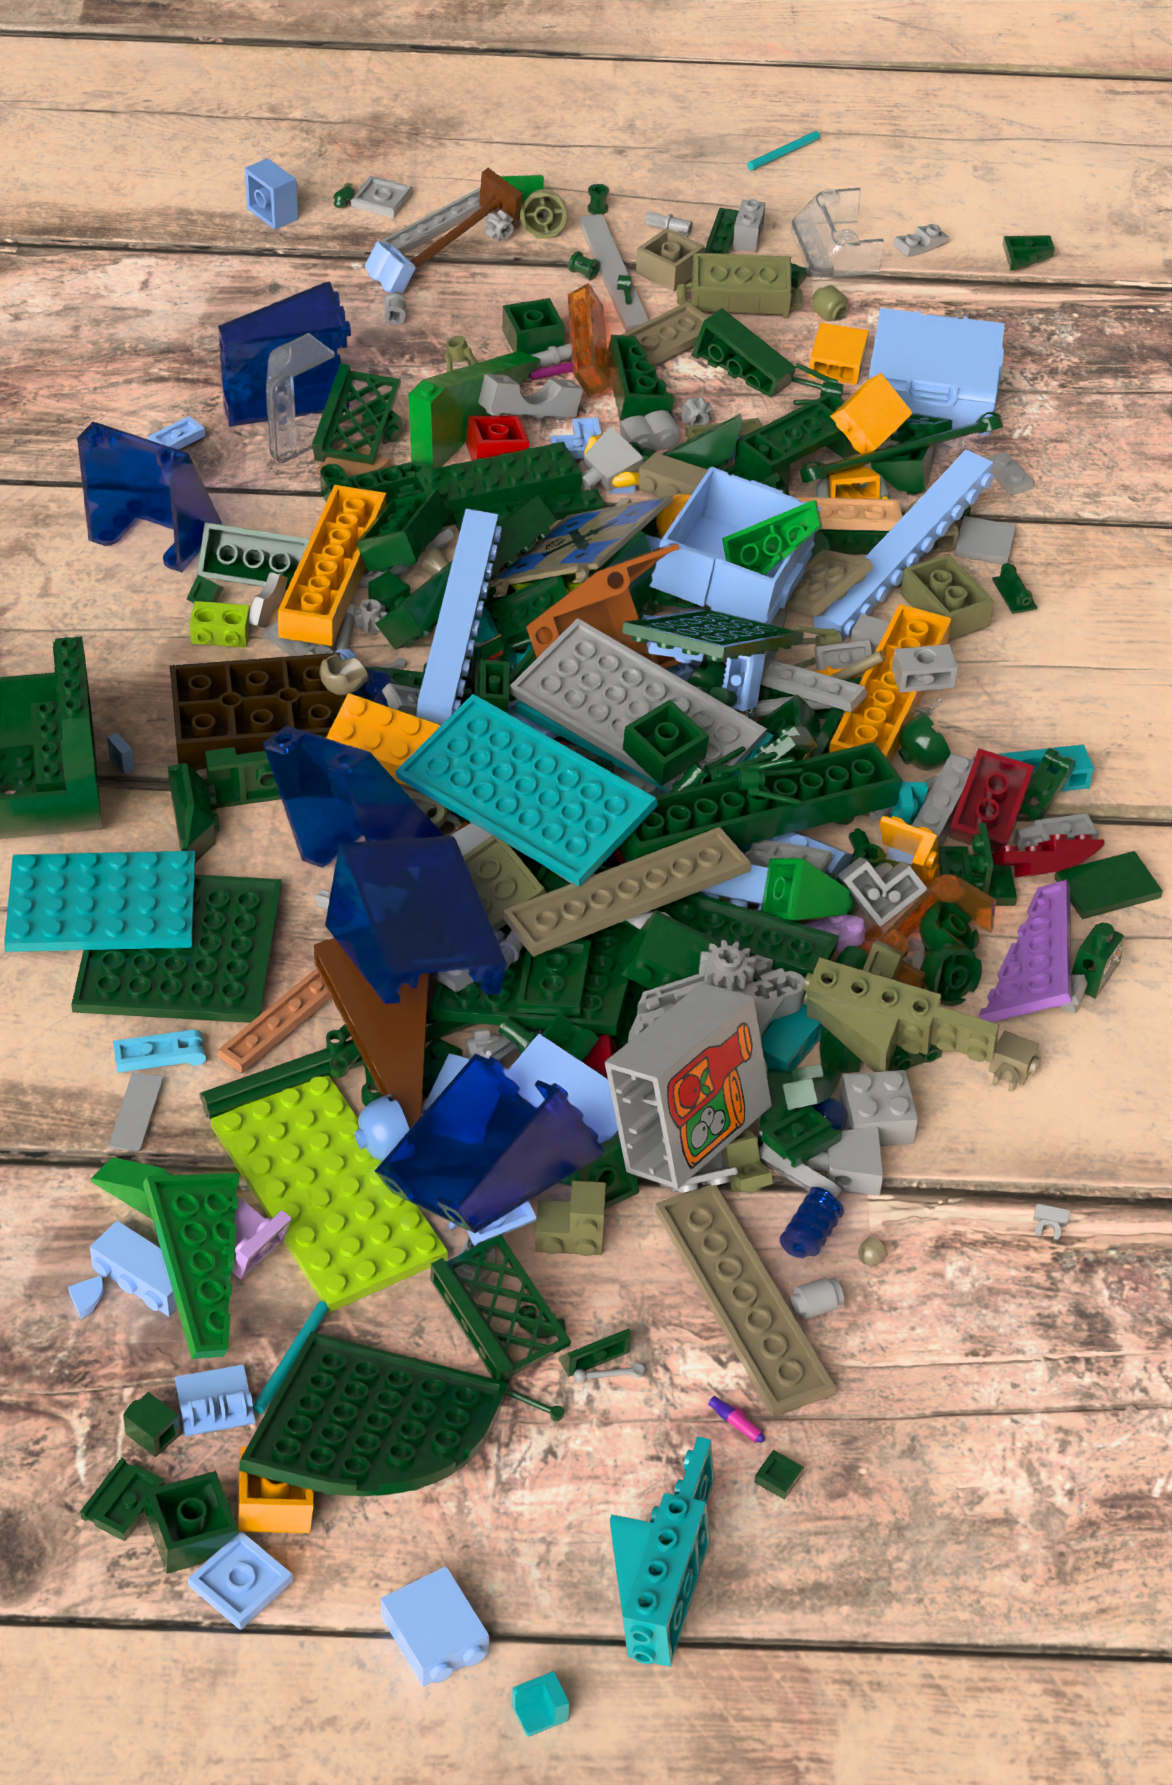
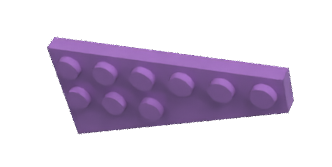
(1039, 963)

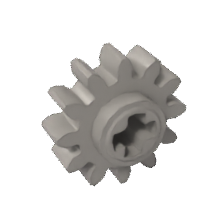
(727, 966)

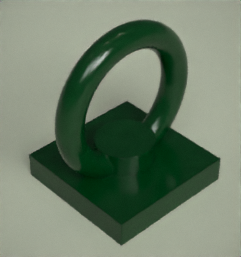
(610, 1170)

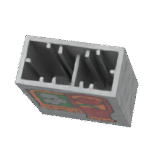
(689, 1084)

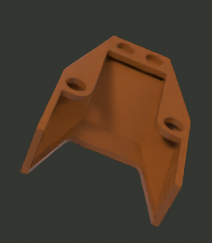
(603, 604)

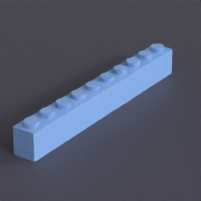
(910, 540)
(458, 616)

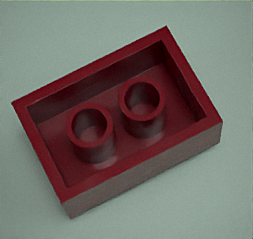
(993, 797)

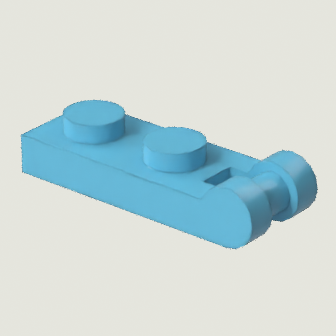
(159, 1050)

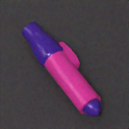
(737, 1418)

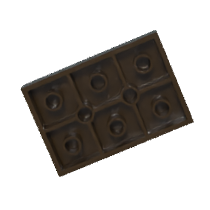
(248, 703)

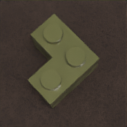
(572, 1224)

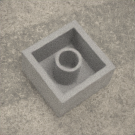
(880, 1102)

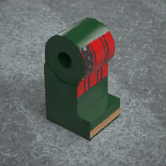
(498, 650)

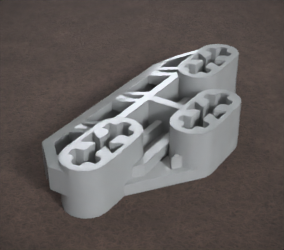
(774, 995)

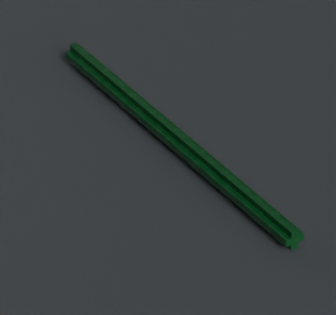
(295, 1073)

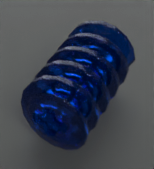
(812, 1223)

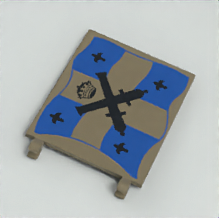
(581, 543)

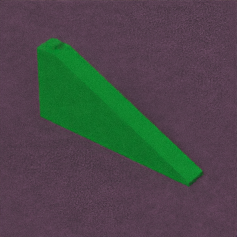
(443, 403)

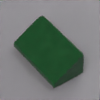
(596, 1352)

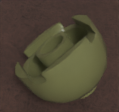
(543, 214)

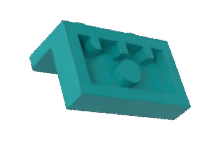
(910, 801)

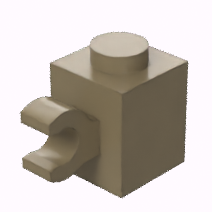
(1014, 1060)

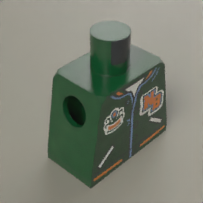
(1105, 949)

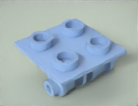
(214, 1400)

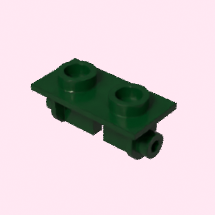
(1013, 590)

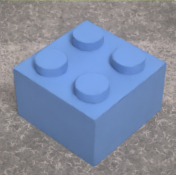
(271, 193)

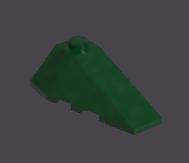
(909, 470)

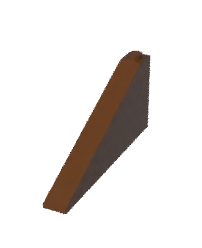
(385, 1034)

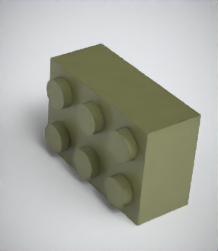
(948, 590)

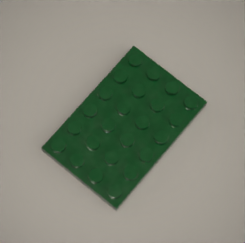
(712, 634)

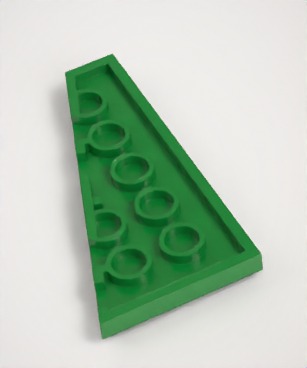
(198, 1247)

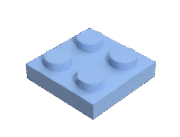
(240, 1580)

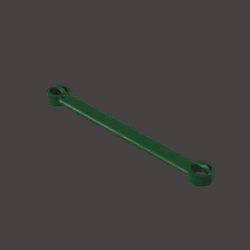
(822, 471)

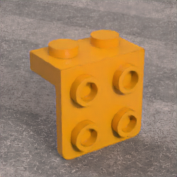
(914, 841)

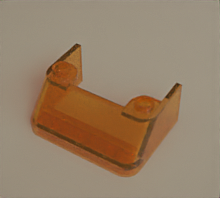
(944, 888)

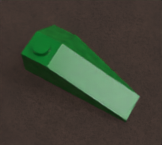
(773, 539)

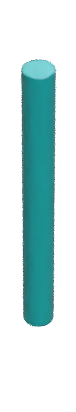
(781, 151)
(278, 1376)

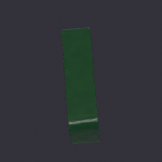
(383, 480)

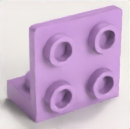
(256, 1237)

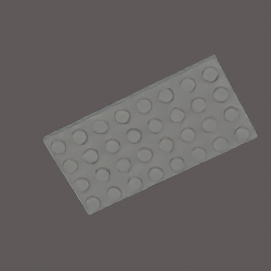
(603, 686)

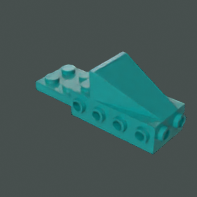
(663, 1561)

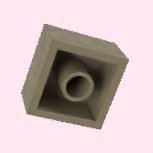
(667, 258)

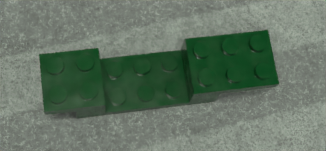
(790, 439)

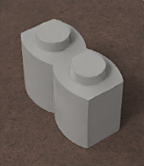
(653, 431)

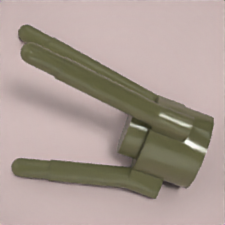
(458, 351)
(825, 637)

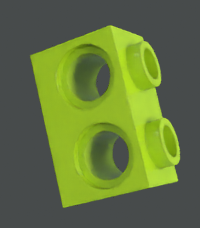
(220, 624)

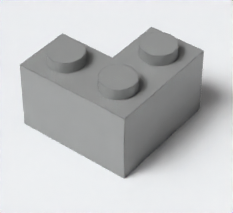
(881, 896)

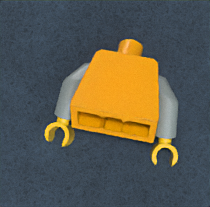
(853, 483)

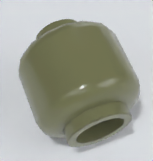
(830, 303)

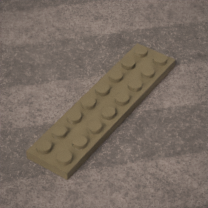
(626, 891)
(745, 1300)

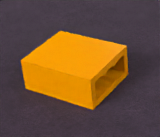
(839, 352)
(871, 414)

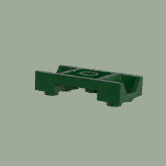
(238, 777)

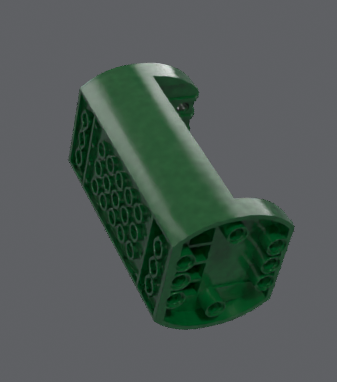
(49, 749)

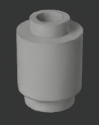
(817, 1298)

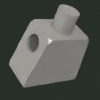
(853, 1162)

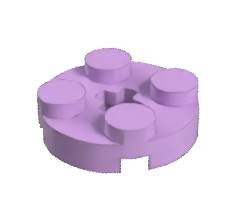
(848, 927)

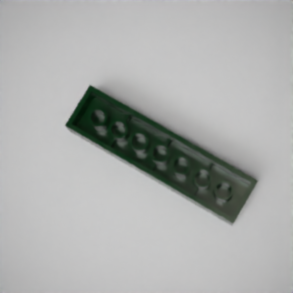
(421, 609)

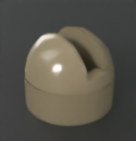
(872, 1252)

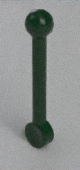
(556, 1412)

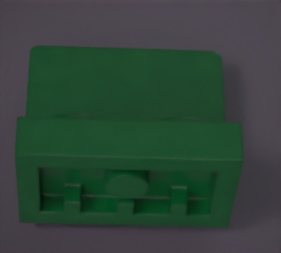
(990, 879)

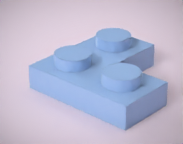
(583, 429)

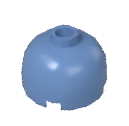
(381, 1127)

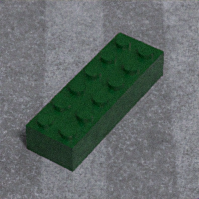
(503, 478)

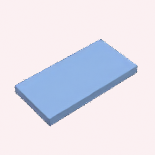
(585, 1087)

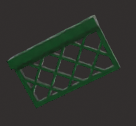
(336, 406)
(471, 1317)

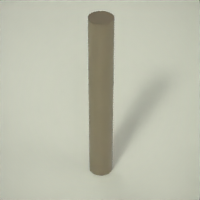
(860, 666)

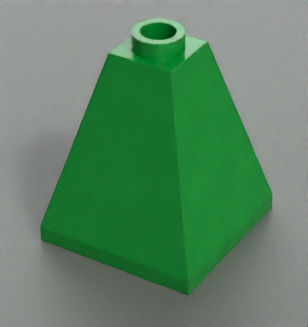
(802, 891)

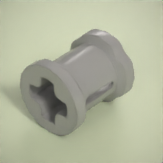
(395, 310)

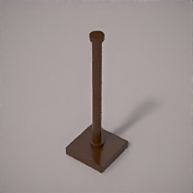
(494, 196)

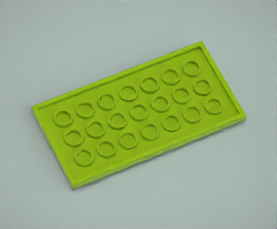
(345, 1222)

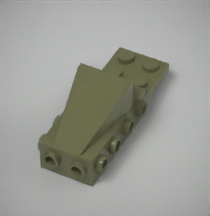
(876, 1027)

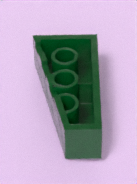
(743, 354)
(635, 379)

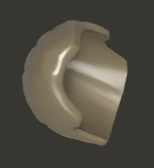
(342, 675)

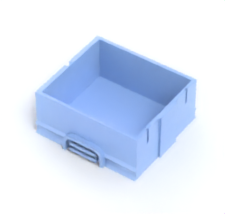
(940, 363)
(699, 568)

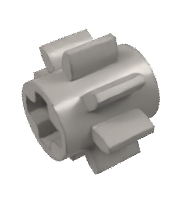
(499, 225)
(696, 412)
(368, 615)
(480, 1040)

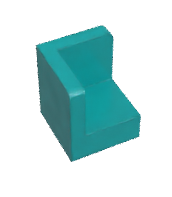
(540, 1704)

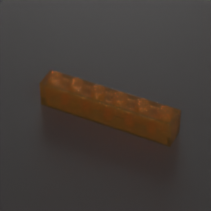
(588, 340)

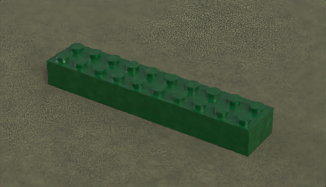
(829, 790)

